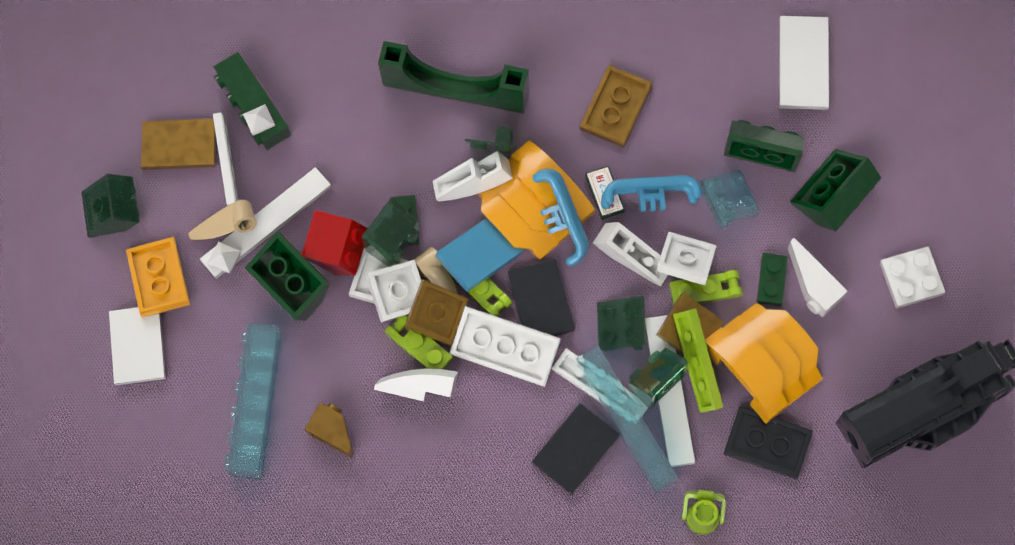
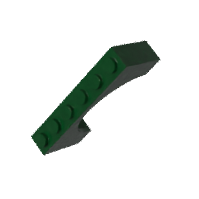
(406, 72)

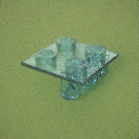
(729, 198)

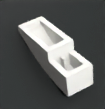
(473, 177)
(418, 383)

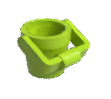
(703, 515)

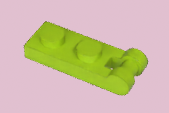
(484, 292)
(709, 292)
(420, 347)

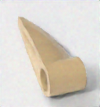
(236, 216)
(433, 271)

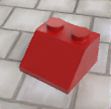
(334, 243)

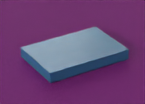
(477, 254)

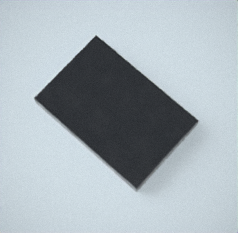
(541, 298)
(772, 446)
(575, 449)

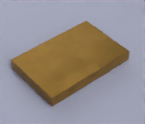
(615, 106)
(178, 144)

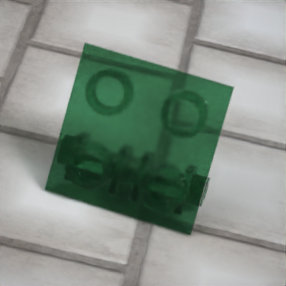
(502, 142)
(621, 323)

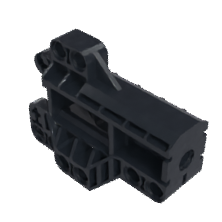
(930, 402)

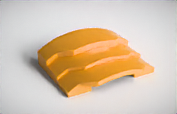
(517, 203)
(768, 357)

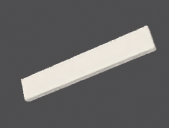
(274, 216)
(671, 406)

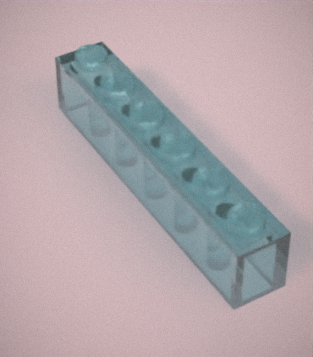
(253, 401)
(627, 420)

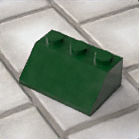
(764, 145)
(836, 189)
(288, 277)

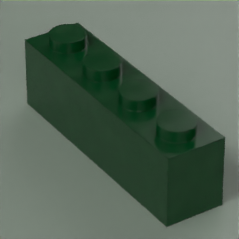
(247, 95)

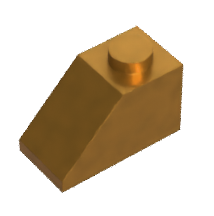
(330, 428)

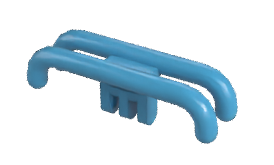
(651, 190)
(563, 214)

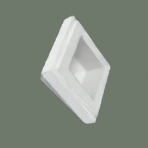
(259, 120)
(224, 257)

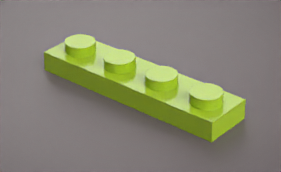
(698, 360)

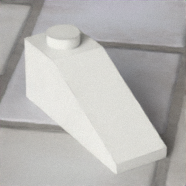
(630, 251)
(818, 286)

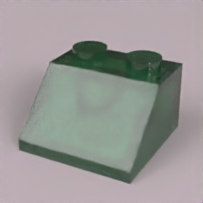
(110, 205)
(390, 233)
(658, 376)

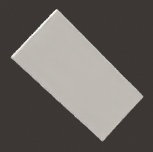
(803, 63)
(505, 346)

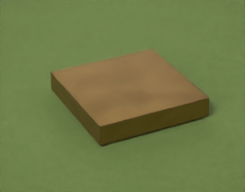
(436, 312)
(709, 322)

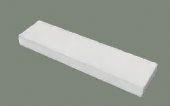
(225, 158)
(568, 368)

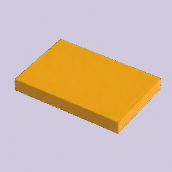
(157, 277)

